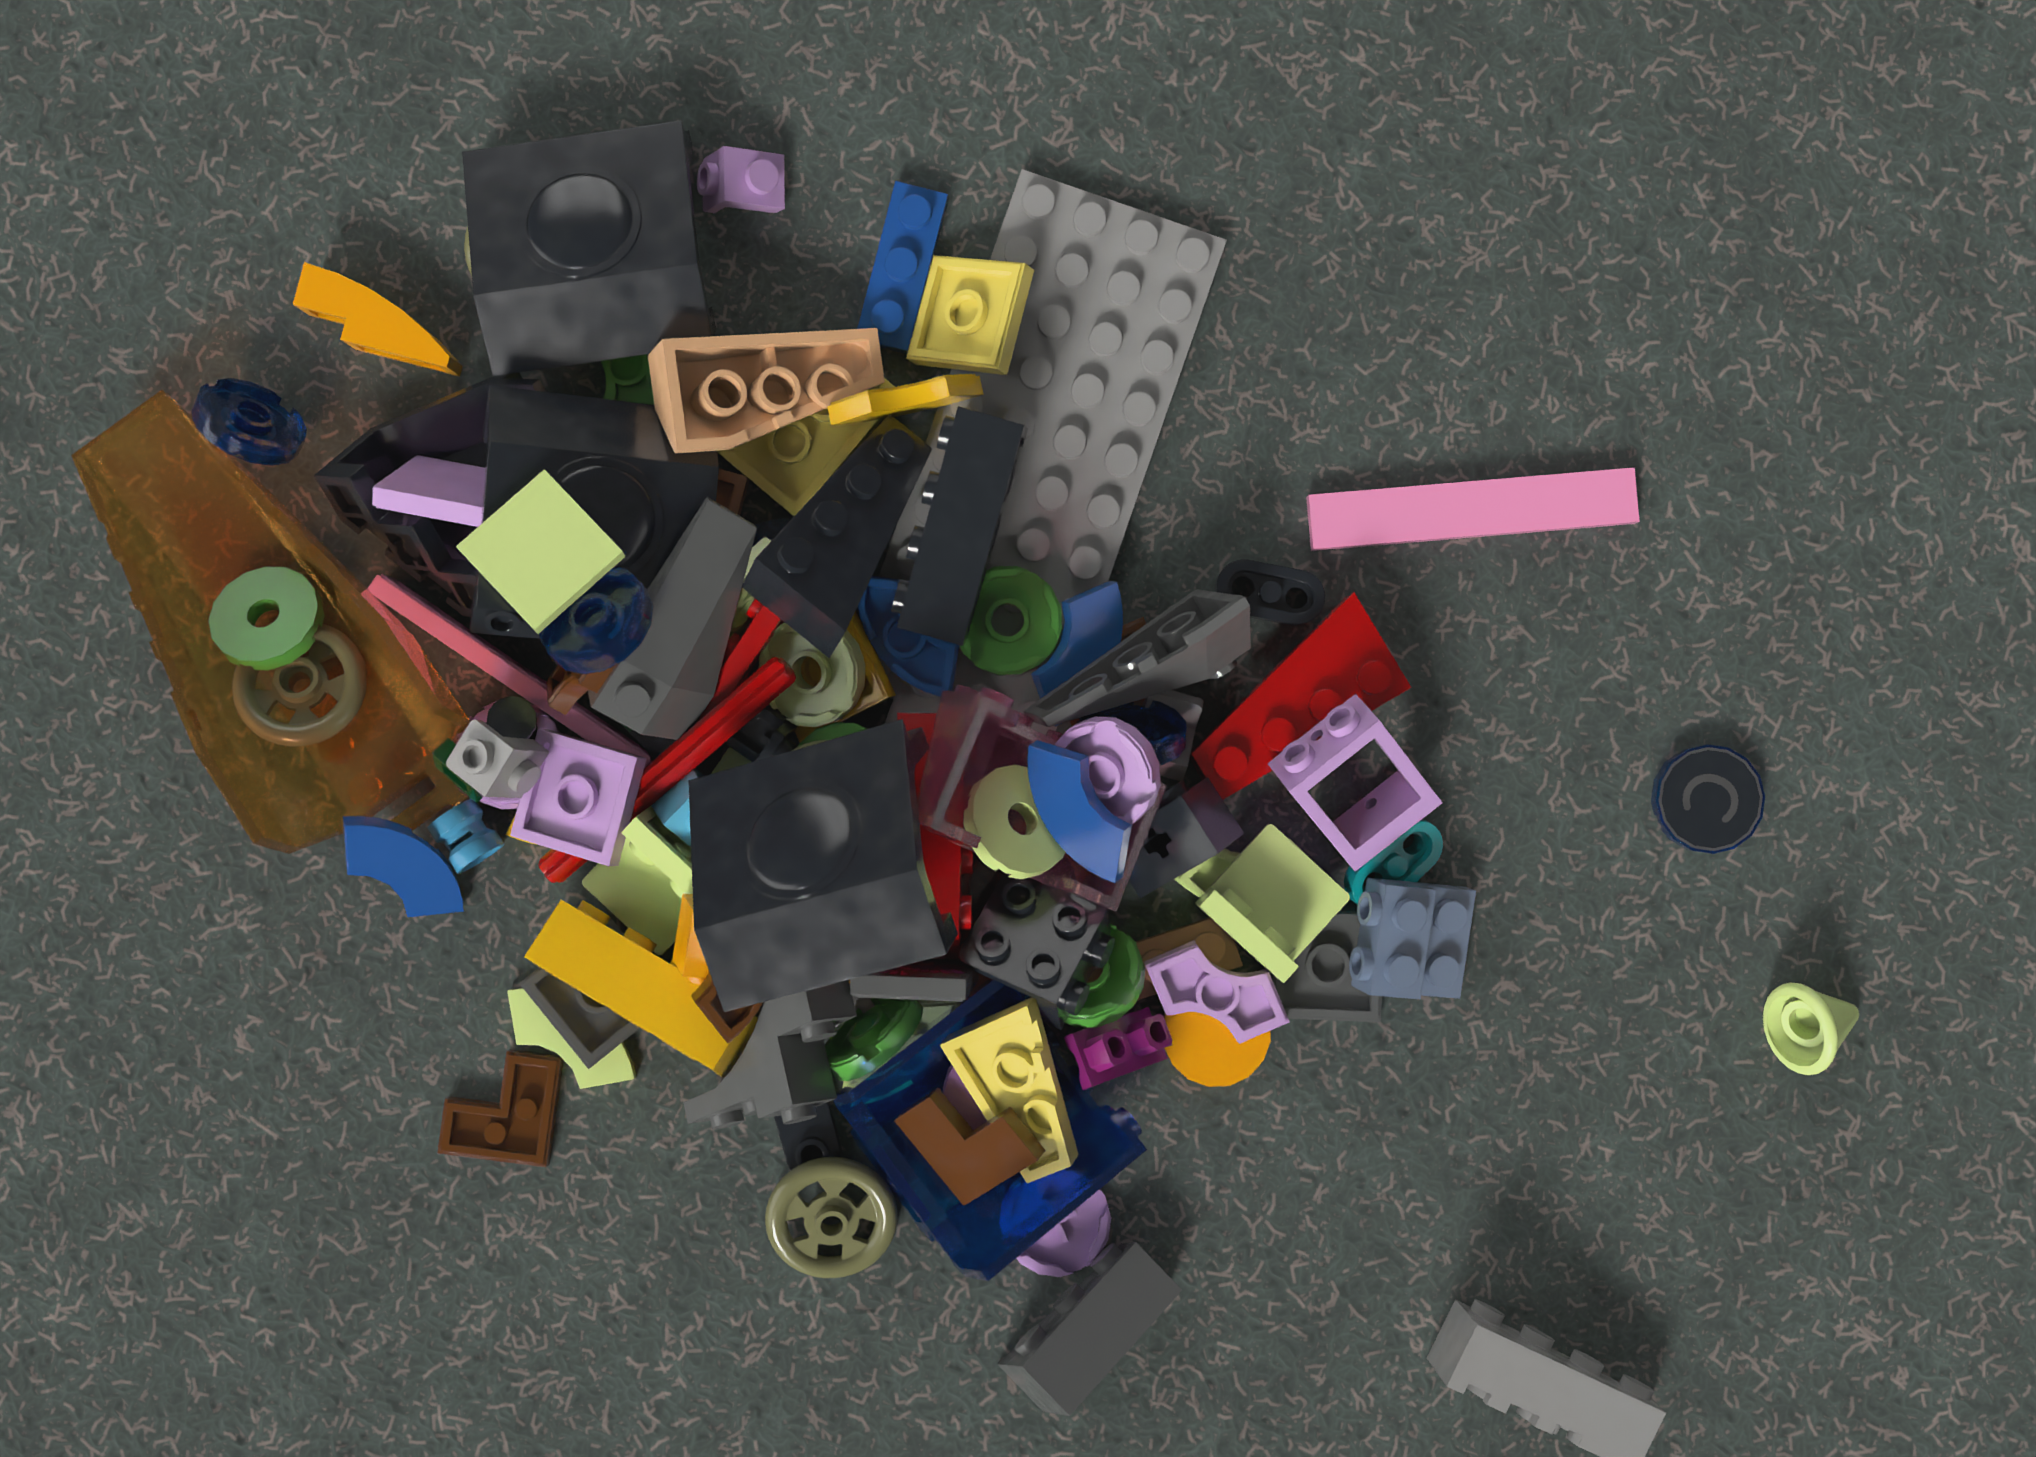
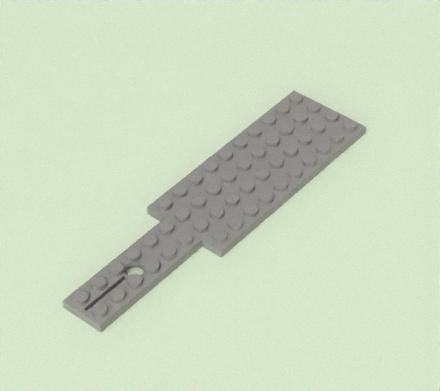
(1090, 382)

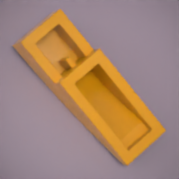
(370, 320)

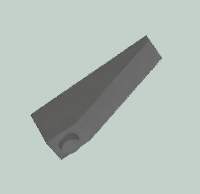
(694, 601)
(1177, 648)

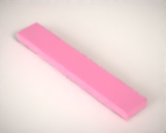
(1472, 509)
(498, 664)

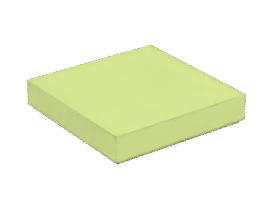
(541, 551)

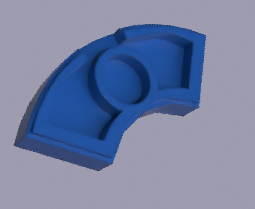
(1089, 631)
(912, 656)
(1074, 811)
(403, 862)

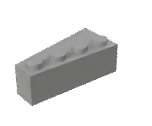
(1546, 1385)

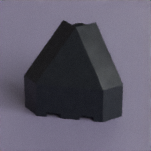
(440, 430)

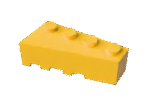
(632, 982)

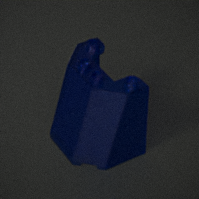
(1014, 1214)

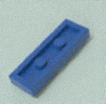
(903, 264)

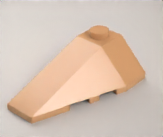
(743, 386)

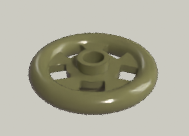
(304, 727)
(833, 1176)

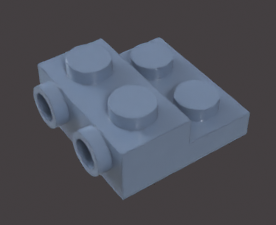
(1411, 939)

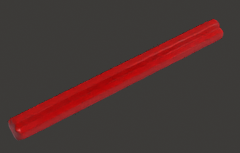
(692, 749)

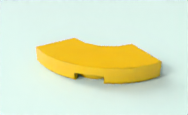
(905, 399)

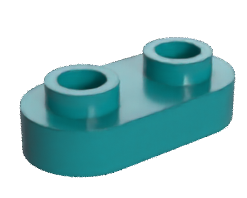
(1399, 862)

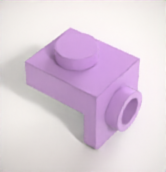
(742, 180)

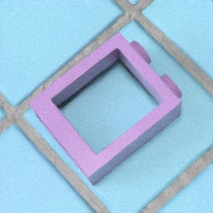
(1379, 815)

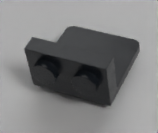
(1040, 944)

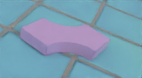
(1194, 984)

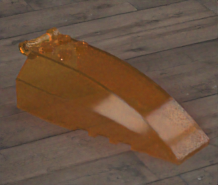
(185, 528)

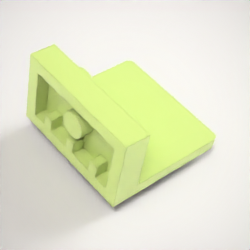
(648, 882)
(1273, 901)

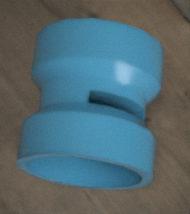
(457, 826)

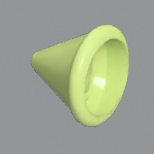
(1822, 1018)

